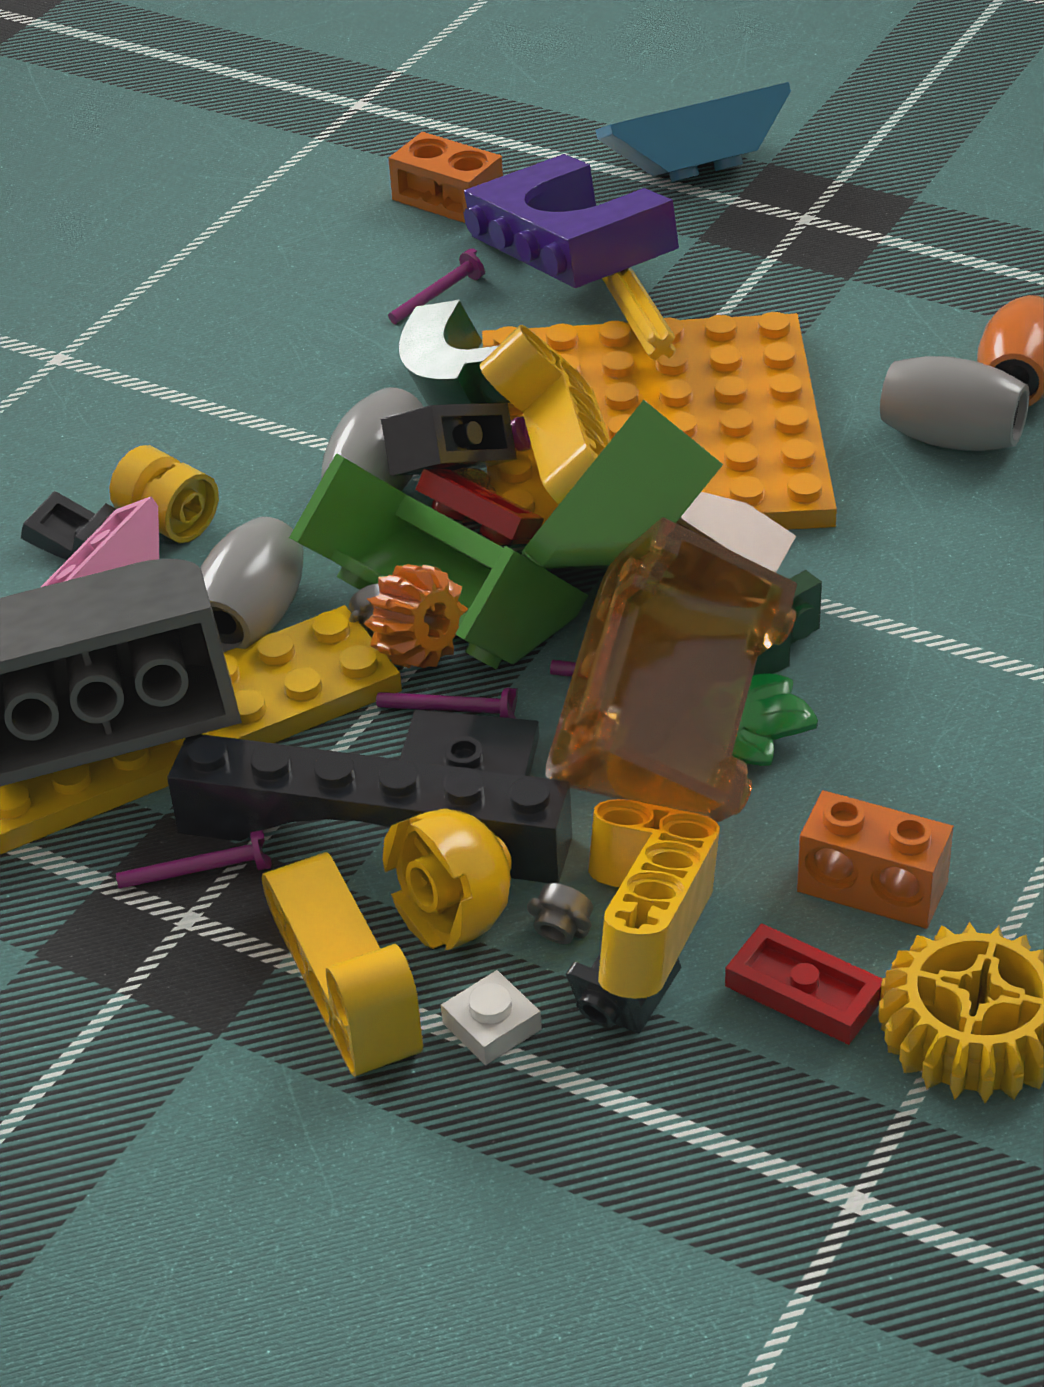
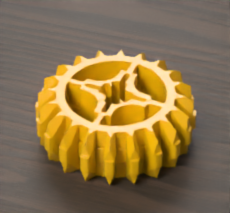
(967, 1011)

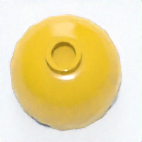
(449, 876)

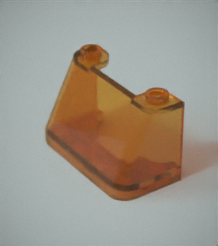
(669, 674)

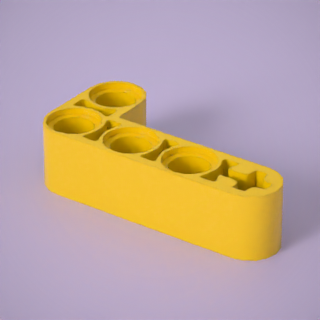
(556, 407)
(664, 879)
(358, 987)

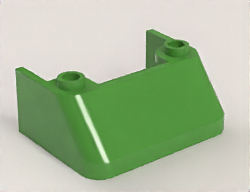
(633, 483)
(375, 527)

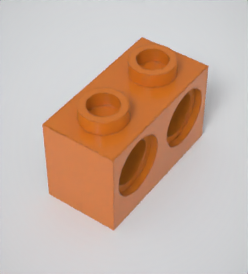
(436, 171)
(874, 858)

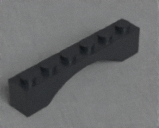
(249, 786)

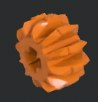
(415, 615)

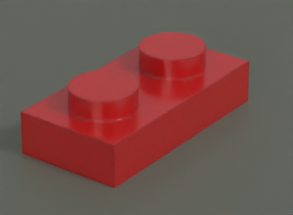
(461, 497)
(804, 983)

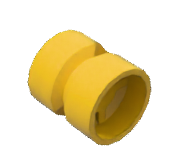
(183, 494)

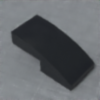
(62, 525)

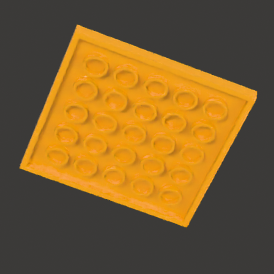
(729, 386)

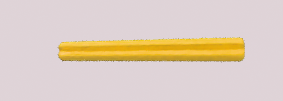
(641, 313)

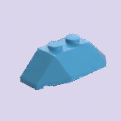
(697, 133)

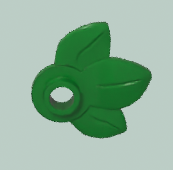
(770, 715)

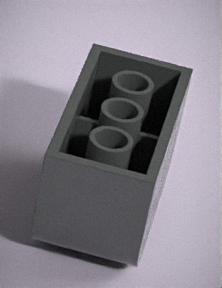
(109, 667)

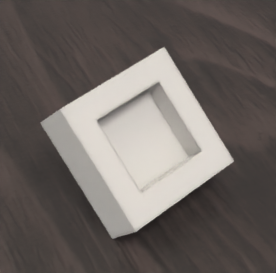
(491, 1017)

